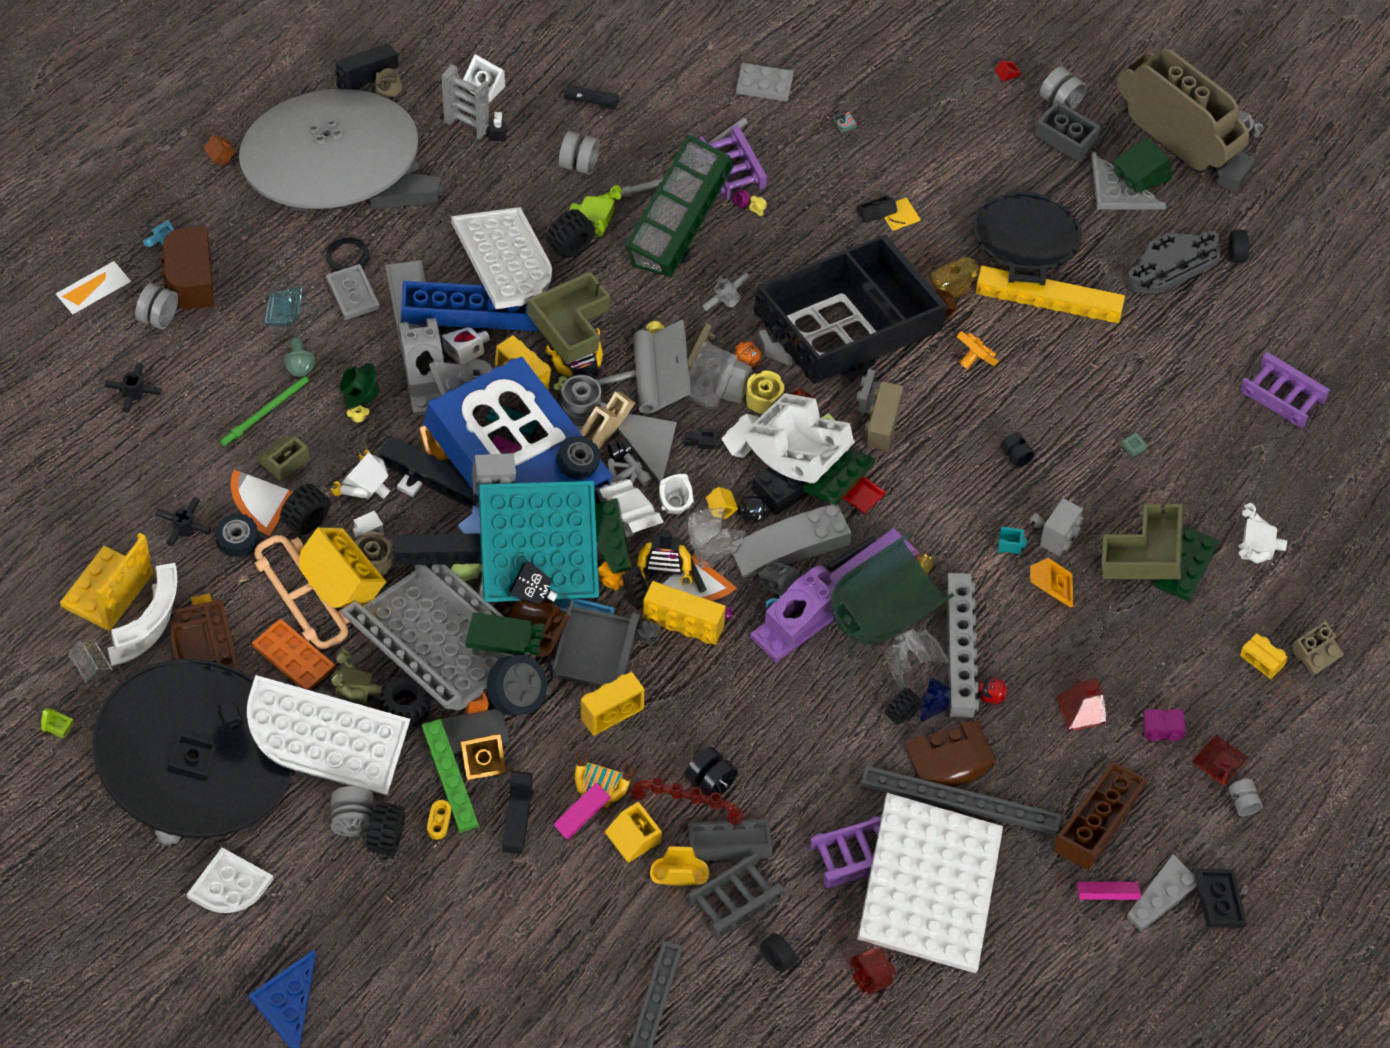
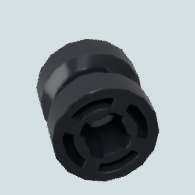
(619, 449)

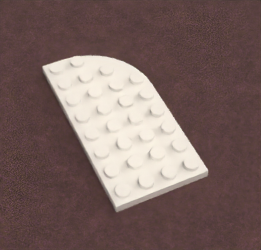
(504, 255)
(325, 735)

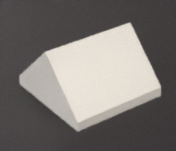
(484, 70)

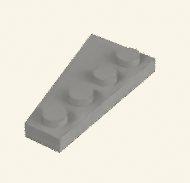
(1165, 891)

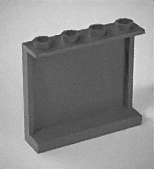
(594, 646)

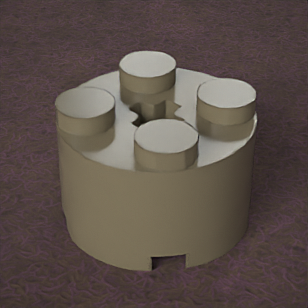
(377, 550)

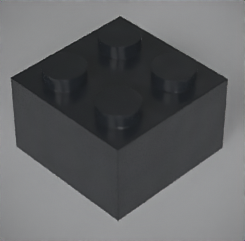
(777, 489)

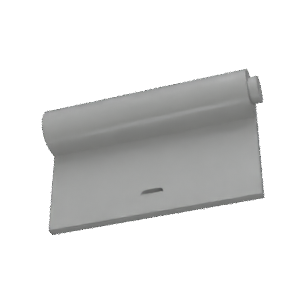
(661, 367)

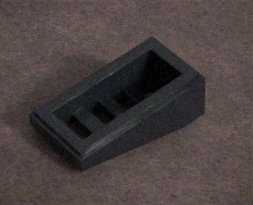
(636, 588)

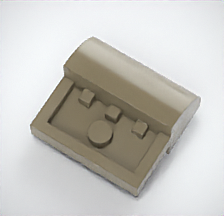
(1317, 648)

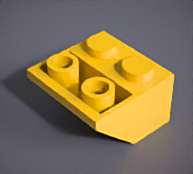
(634, 832)

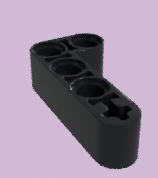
(517, 812)

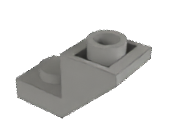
(773, 350)

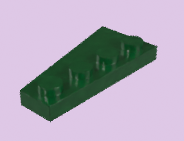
(611, 535)

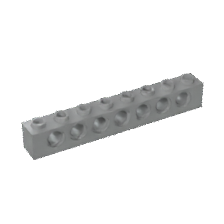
(961, 706)

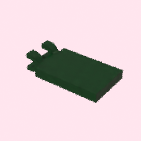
(503, 635)

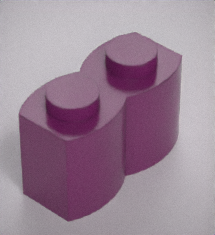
(1163, 724)

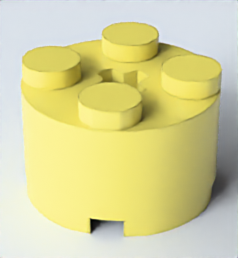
(763, 391)

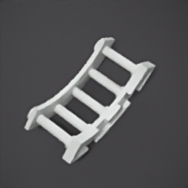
(140, 635)

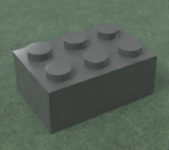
(1067, 130)

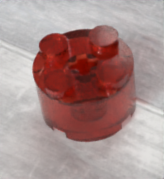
(872, 970)

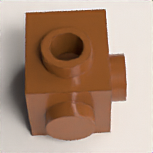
(219, 149)

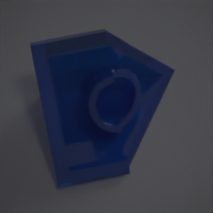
(936, 699)

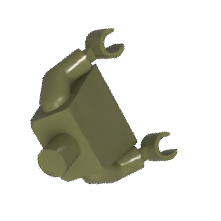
(352, 683)

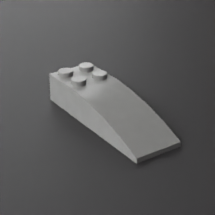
(794, 540)

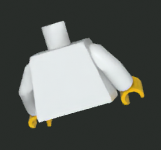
(364, 479)

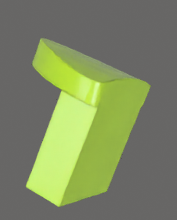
(55, 722)

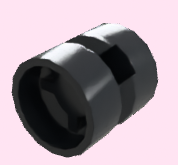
(1019, 451)

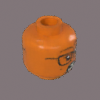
(748, 353)

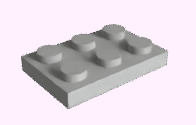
(765, 82)
(352, 292)

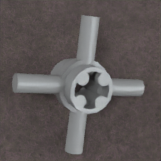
(726, 292)

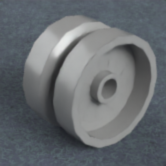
(156, 306)

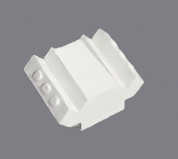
(635, 507)

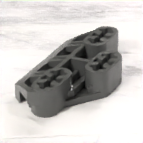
(1169, 256)

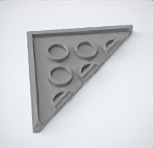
(1113, 193)
(650, 440)

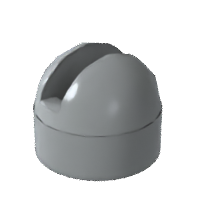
(1038, 520)

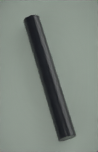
(850, 554)
(695, 574)

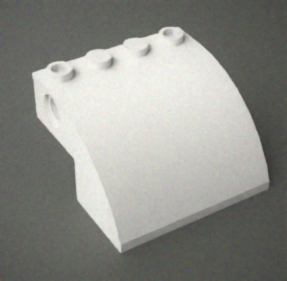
(797, 440)

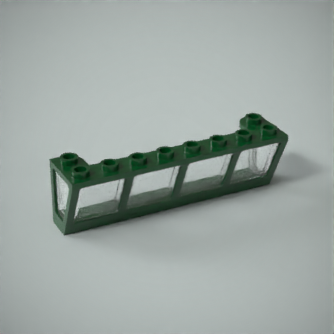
(678, 207)

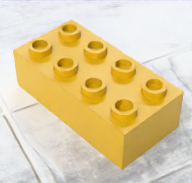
(684, 612)

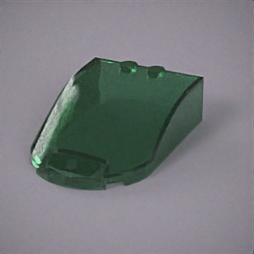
(884, 595)

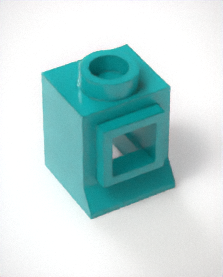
(1011, 540)

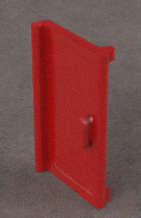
(864, 495)

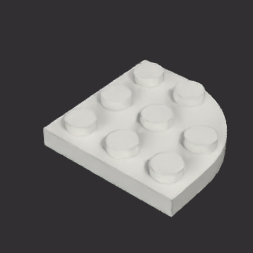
(229, 884)

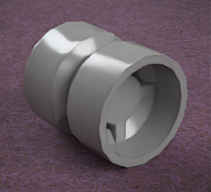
(1245, 797)

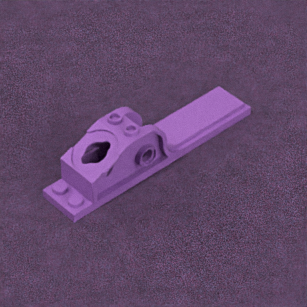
(814, 589)

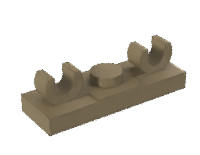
(697, 341)

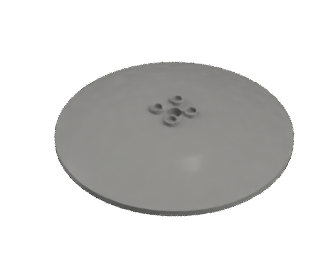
(300, 167)

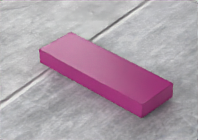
(582, 811)
(1108, 890)

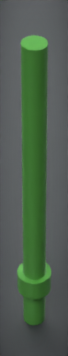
(237, 431)

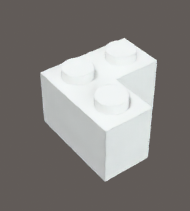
(735, 439)

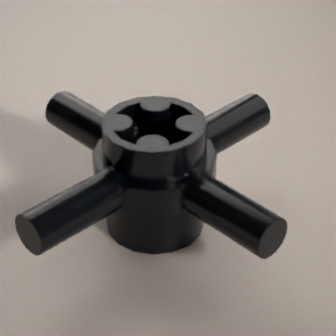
(132, 387)
(183, 521)

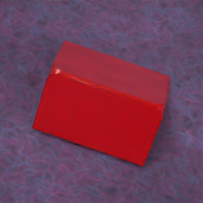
(1007, 70)

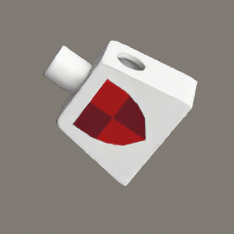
(464, 344)

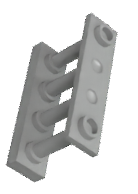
(452, 103)

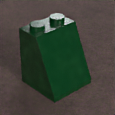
(1143, 166)

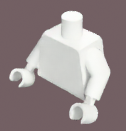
(1259, 538)

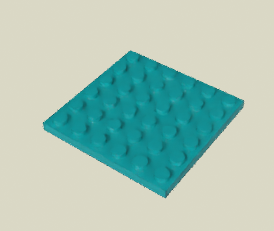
(542, 525)

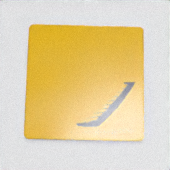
(905, 215)

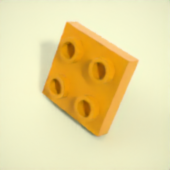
(977, 349)

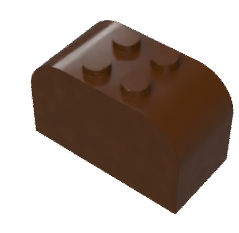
(188, 267)

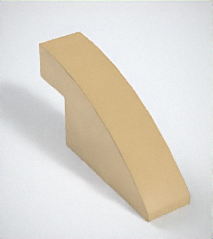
(607, 419)

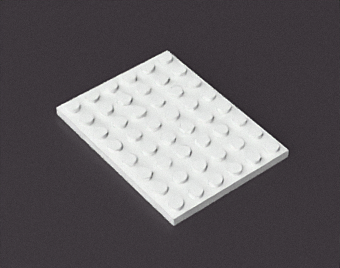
(930, 883)

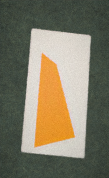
(93, 287)

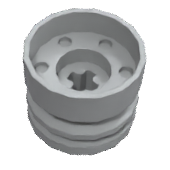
(351, 810)

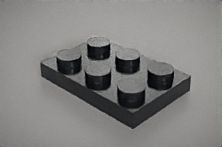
(1220, 898)

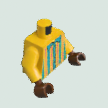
(610, 780)

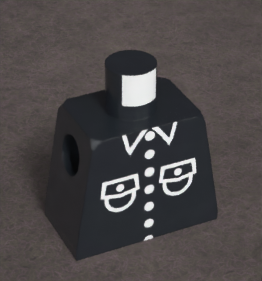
(531, 585)

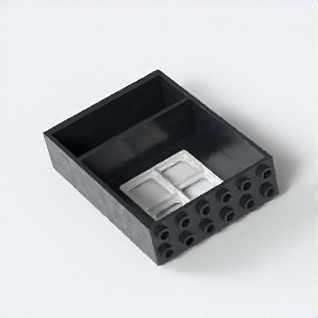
(876, 287)

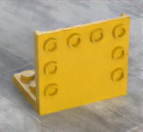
(110, 584)

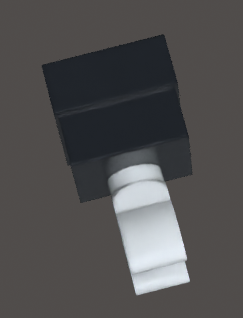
(498, 128)

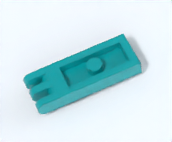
(527, 430)

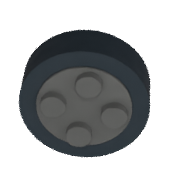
(516, 685)

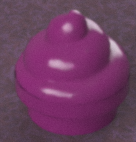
(742, 198)

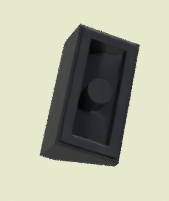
(877, 209)

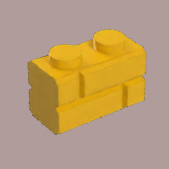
(1264, 655)

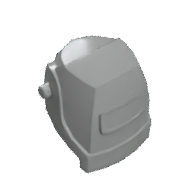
(737, 384)

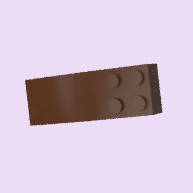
(1099, 815)

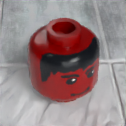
(993, 690)

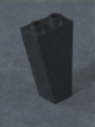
(362, 67)

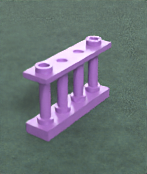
(750, 161)
(1294, 378)
(852, 870)

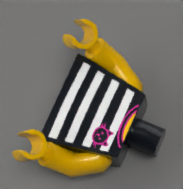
(584, 366)
(665, 555)

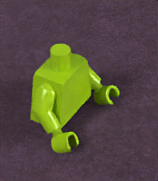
(599, 208)

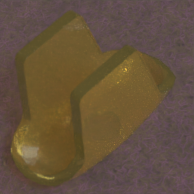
(948, 279)

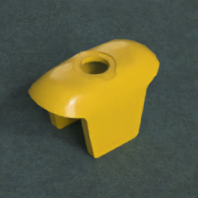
(679, 868)

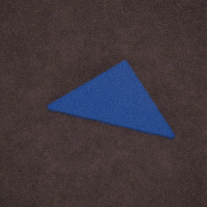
(285, 999)

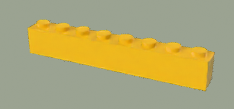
(1054, 295)

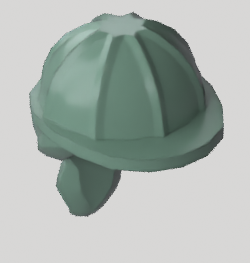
(299, 361)

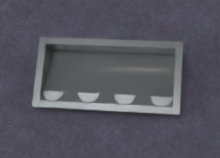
(730, 842)

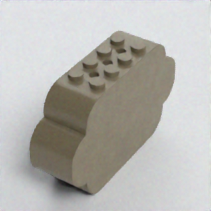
(1183, 109)

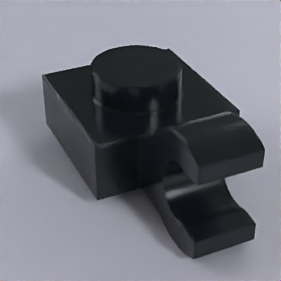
(704, 438)

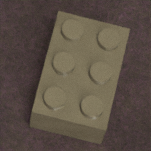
(883, 416)

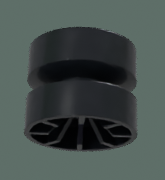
(711, 772)

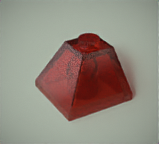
(1083, 705)
(1220, 759)

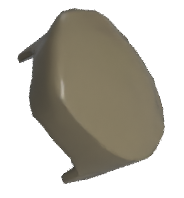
(388, 83)

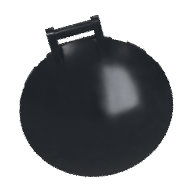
(1027, 234)

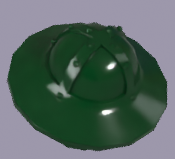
(359, 385)

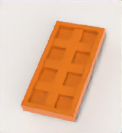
(293, 655)

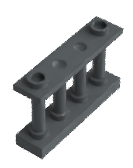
(738, 915)

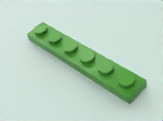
(450, 775)

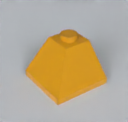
(1053, 580)

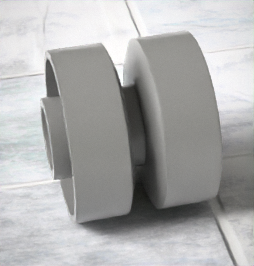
(1063, 87)
(579, 152)
(580, 398)

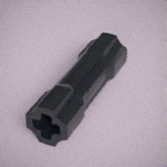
(604, 99)

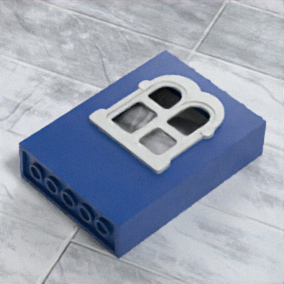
(462, 438)

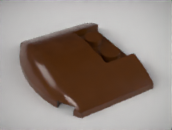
(545, 613)
(203, 634)
(951, 755)

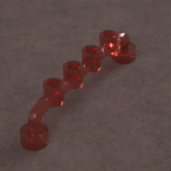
(639, 792)

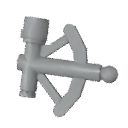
(632, 468)

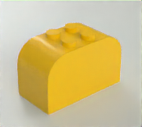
(339, 569)

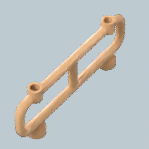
(294, 549)

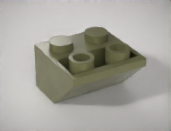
(284, 457)

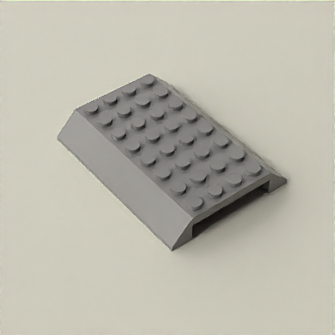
(425, 630)

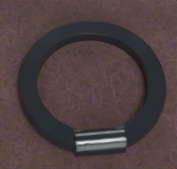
(364, 259)

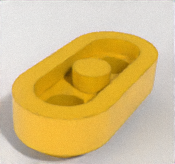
(439, 821)

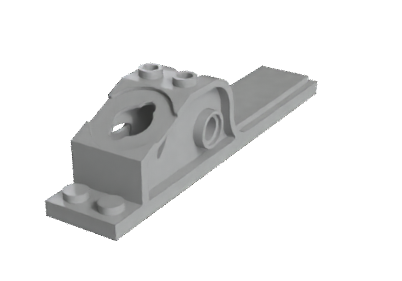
(414, 337)

